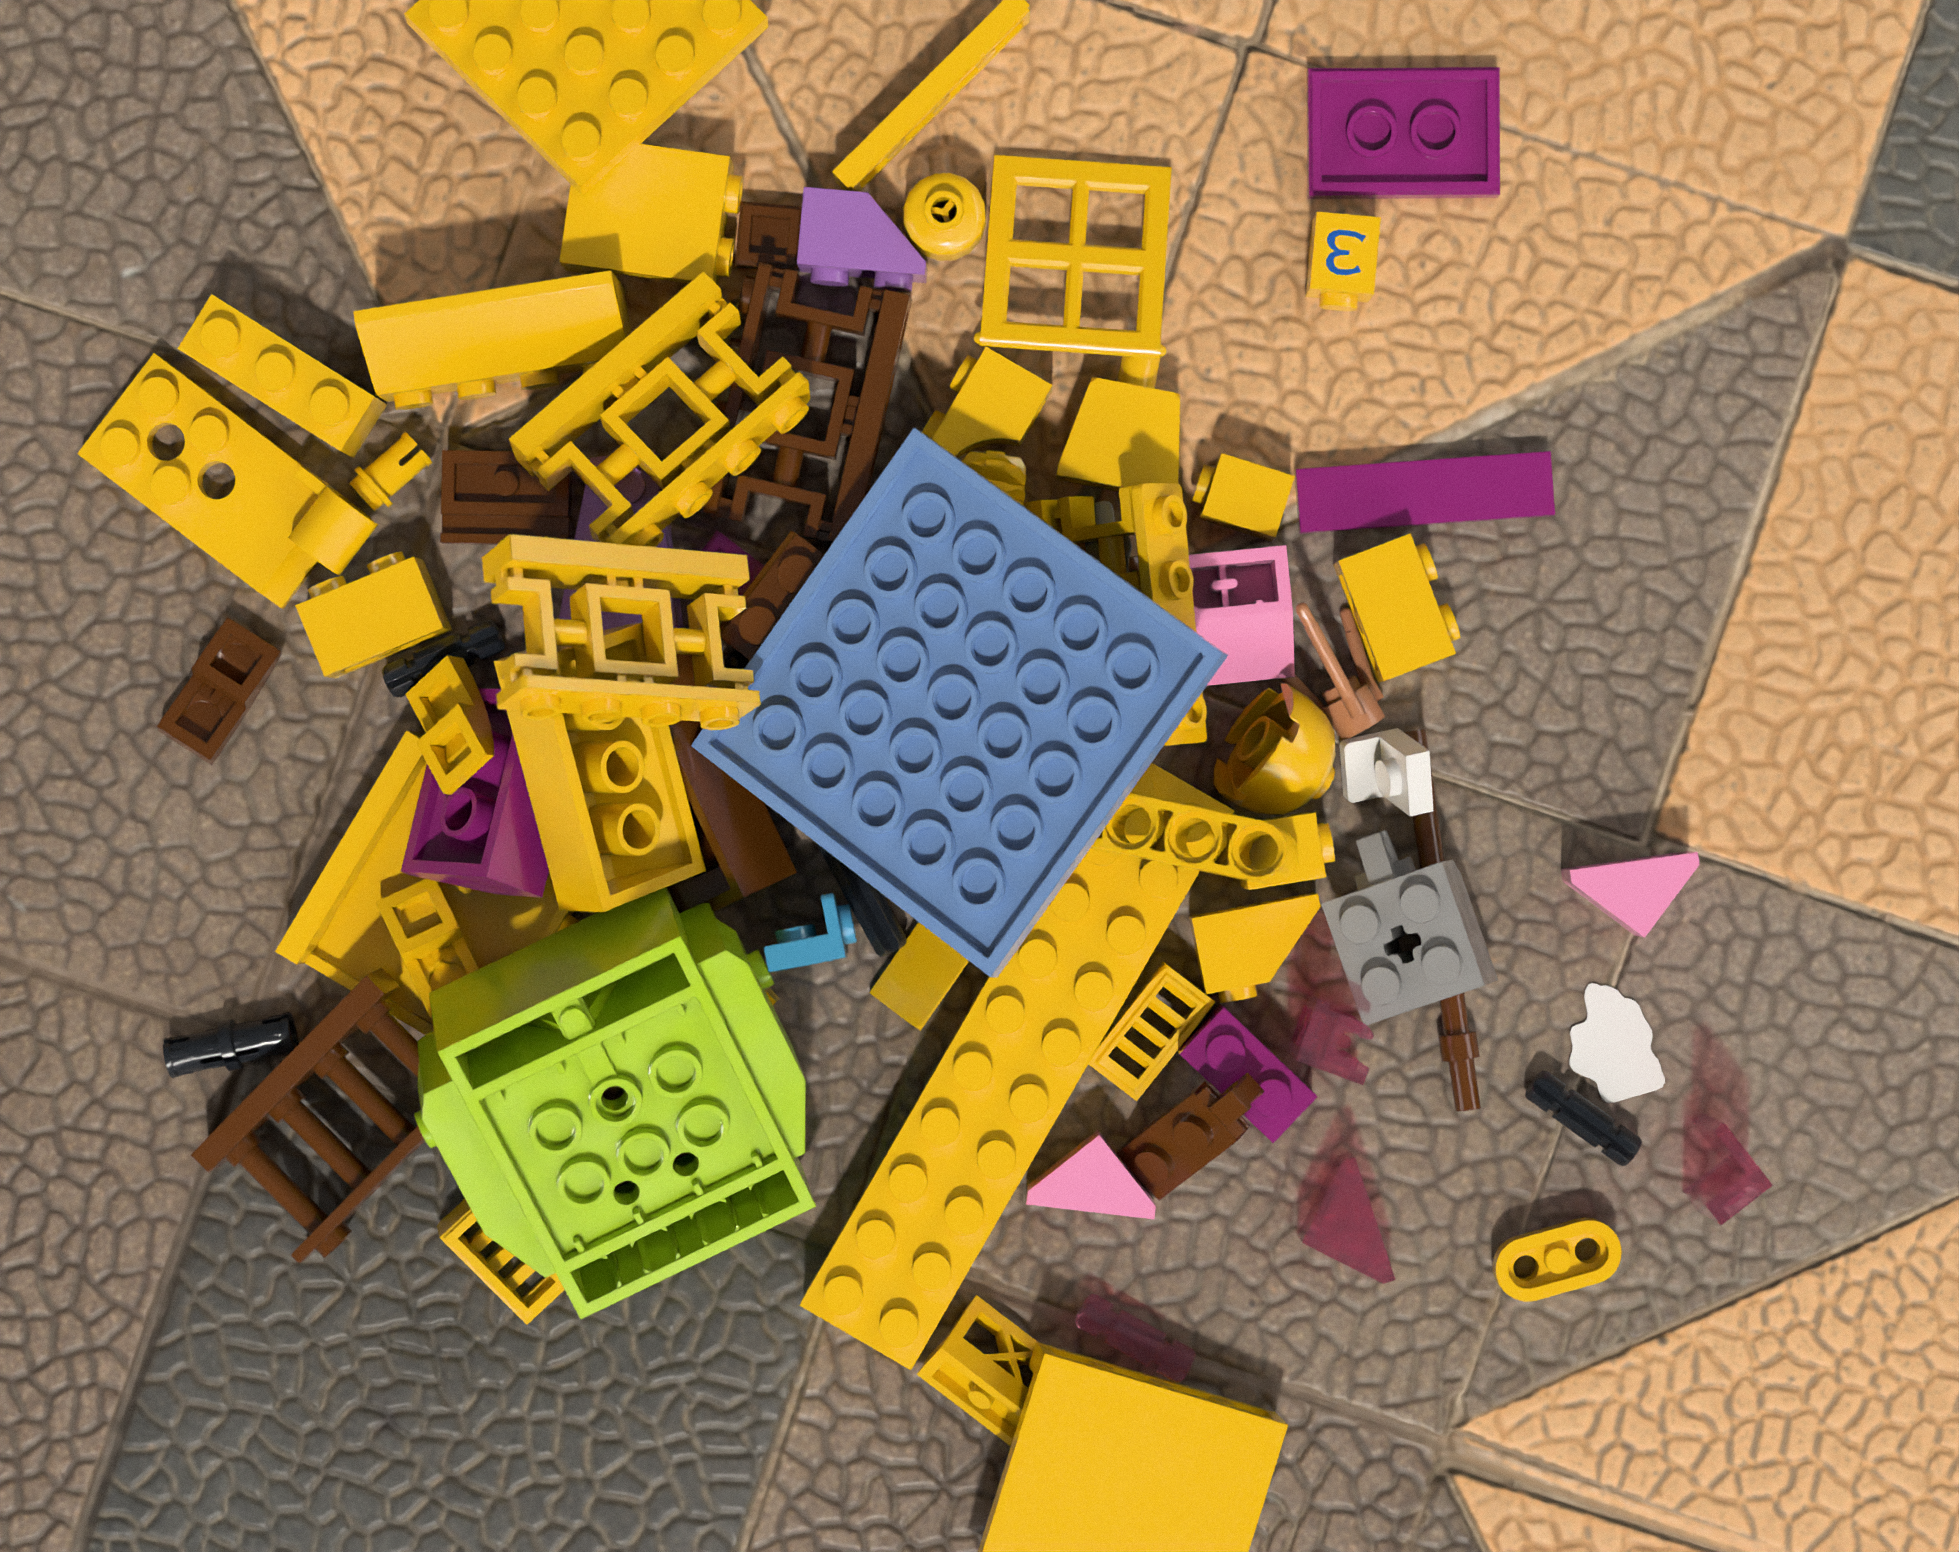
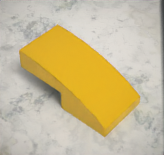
(454, 721)
(426, 937)

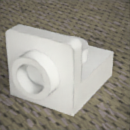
(1387, 767)

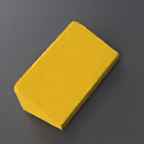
(919, 976)

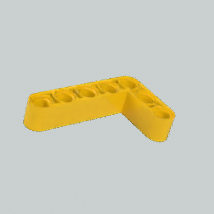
(1169, 832)

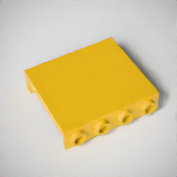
(342, 927)
(1130, 1464)

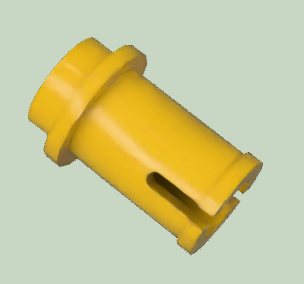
(385, 475)

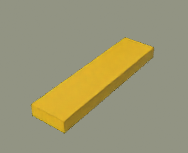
(932, 95)

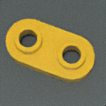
(1555, 1259)

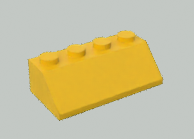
(492, 338)
(606, 796)

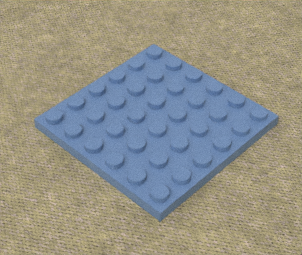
(960, 702)

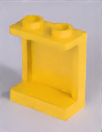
(655, 217)

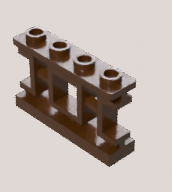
(851, 416)

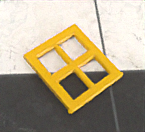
(1076, 256)

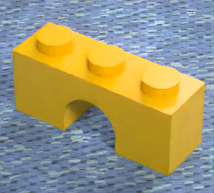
(282, 376)

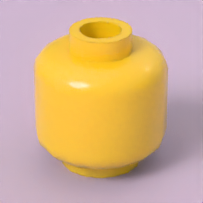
(953, 237)

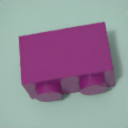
(1227, 1050)

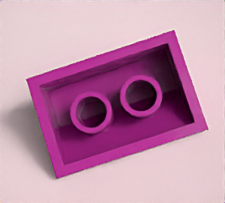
(485, 829)

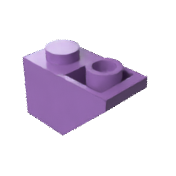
(853, 237)

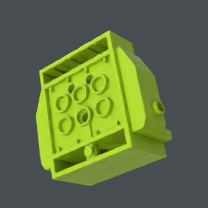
(704, 1068)

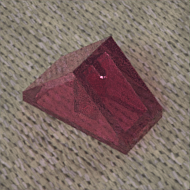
(1344, 1222)

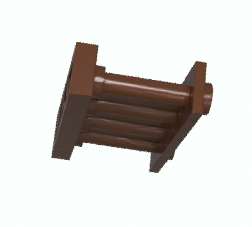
(282, 1100)

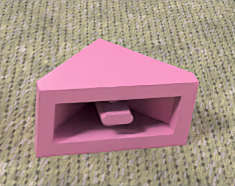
(1633, 889)
(1092, 1181)

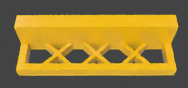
(977, 1379)

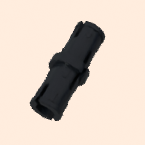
(230, 1045)

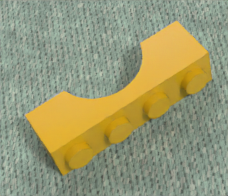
(992, 407)

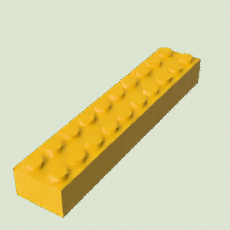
(1001, 1090)

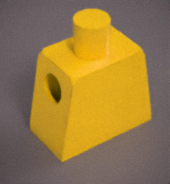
(1124, 431)

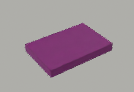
(1403, 133)

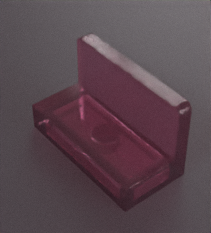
(1732, 1181)

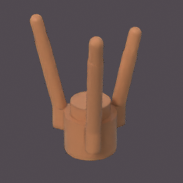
(1350, 704)

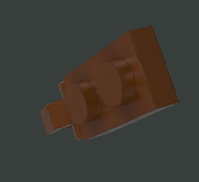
(1190, 1134)

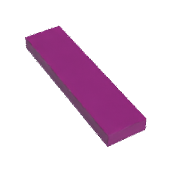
(1424, 492)

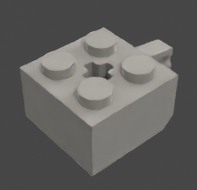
(1400, 900)

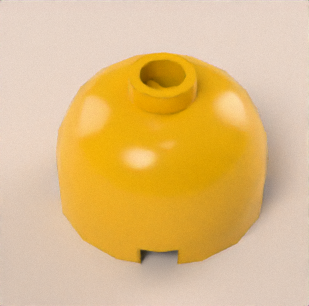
(1279, 755)

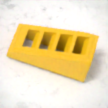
(1183, 989)
(526, 1307)

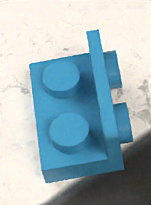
(803, 947)

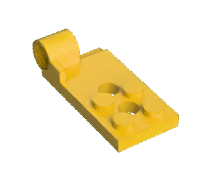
(273, 520)

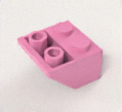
(1246, 612)

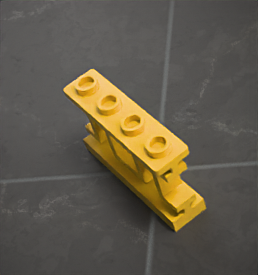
(628, 382)
(1159, 521)
(628, 582)

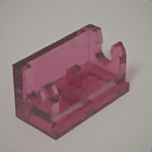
(1319, 1034)

